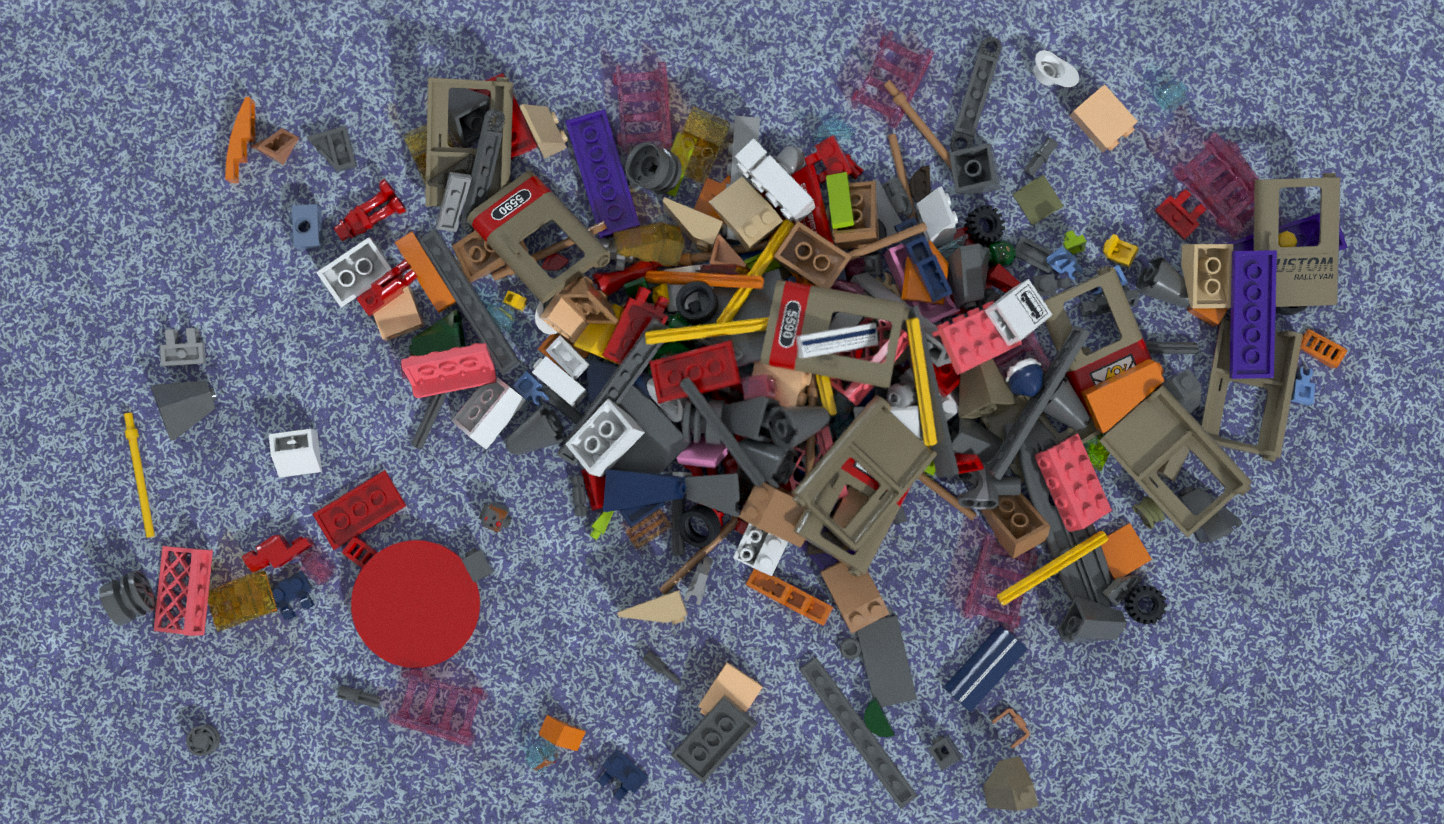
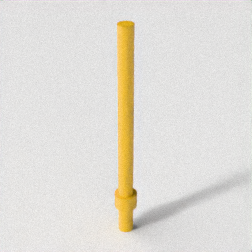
(132, 435)

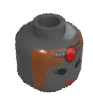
(495, 516)

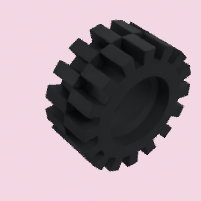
(994, 224)
(1158, 604)

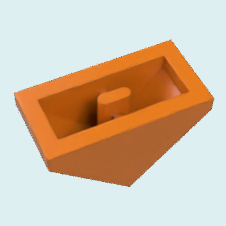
(1209, 315)
(561, 733)

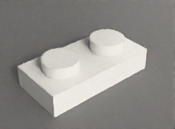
(567, 357)

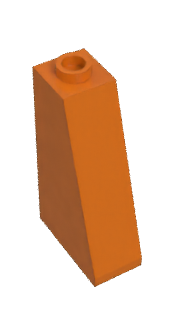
(1121, 393)

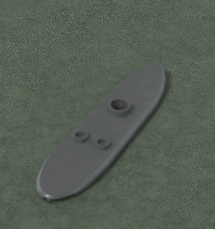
(1089, 574)

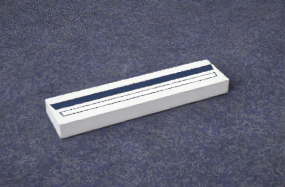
(837, 340)

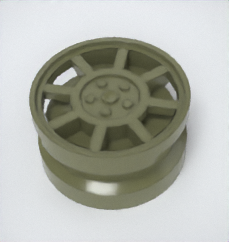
(1149, 512)

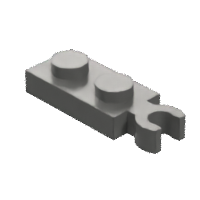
(1101, 306)

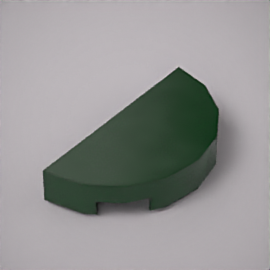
(876, 720)

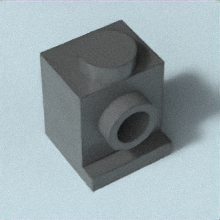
(944, 759)

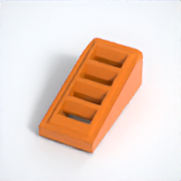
(1341, 352)

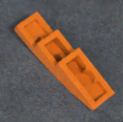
(242, 132)
(427, 273)
(790, 596)

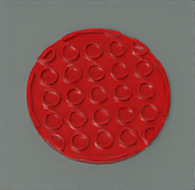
(415, 604)

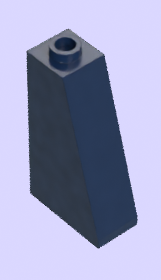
(599, 373)
(638, 488)

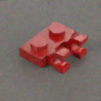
(832, 156)
(1177, 217)

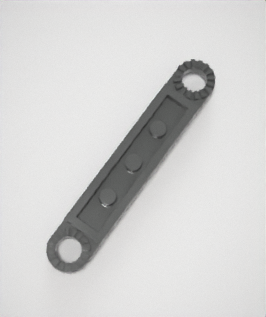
(976, 93)
(484, 164)

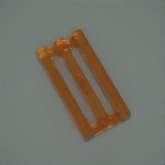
(663, 519)

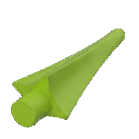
(601, 524)

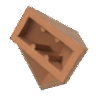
(277, 146)
(725, 254)

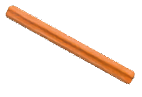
(710, 279)

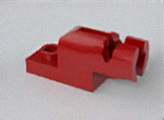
(387, 288)
(275, 551)

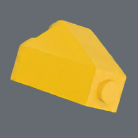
(596, 336)

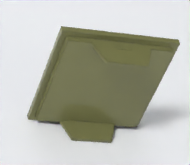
(1037, 200)

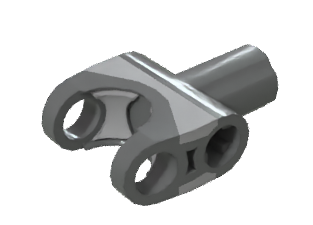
(986, 489)

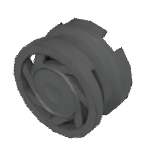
(203, 740)

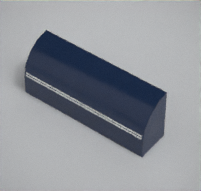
(985, 668)

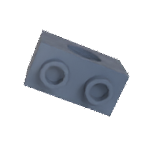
(314, 236)

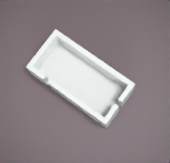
(775, 181)

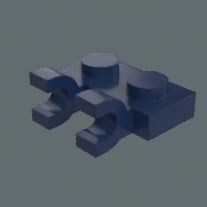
(290, 589)
(625, 771)

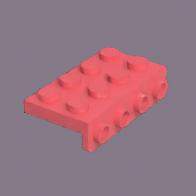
(972, 339)
(450, 370)
(1073, 483)

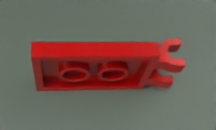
(632, 323)

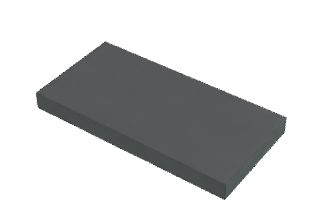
(886, 662)
(714, 738)

